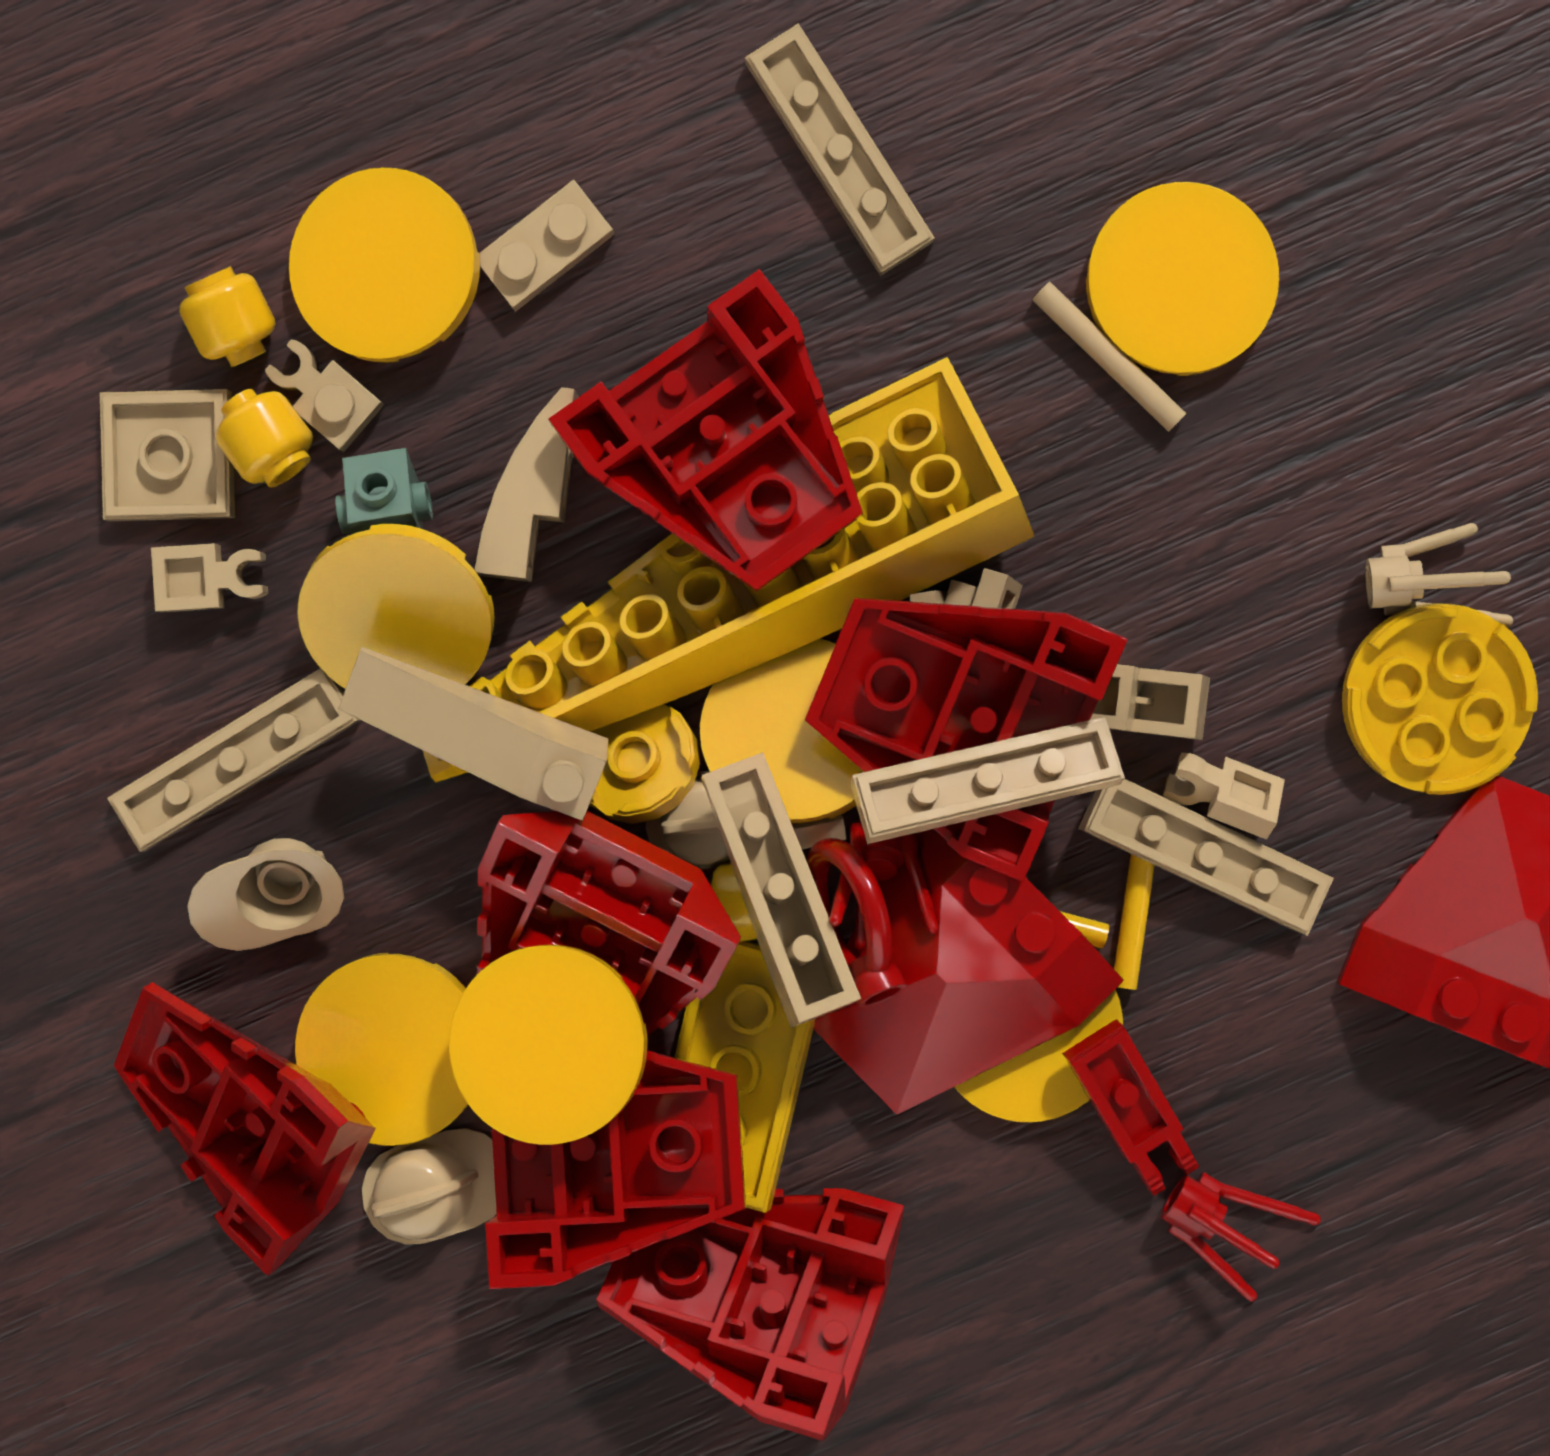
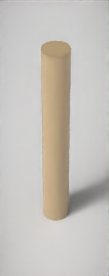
(1108, 356)

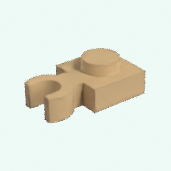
(330, 399)
(196, 577)

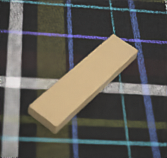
(839, 149)
(231, 760)
(986, 780)
(1207, 854)

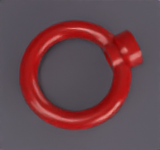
(872, 973)

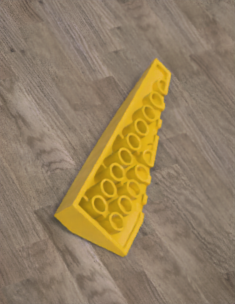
(681, 622)

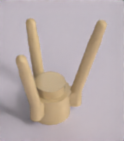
(1395, 580)

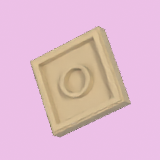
(164, 456)

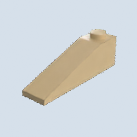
(479, 732)
(779, 892)

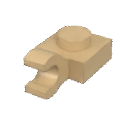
(1235, 791)

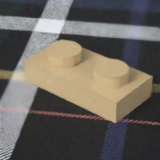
(544, 245)

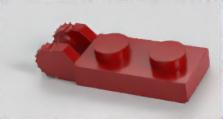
(1129, 1102)

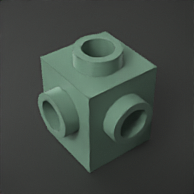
(382, 491)

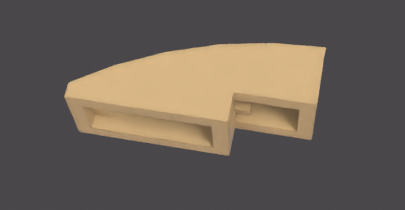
(528, 491)
(1155, 702)

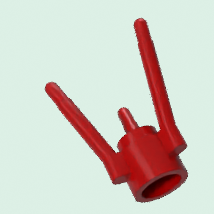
(884, 860)
(1196, 1210)

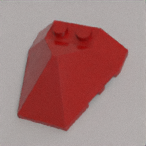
(724, 439)
(955, 678)
(610, 896)
(1470, 926)
(977, 990)
(251, 1122)
(637, 1180)
(768, 1302)

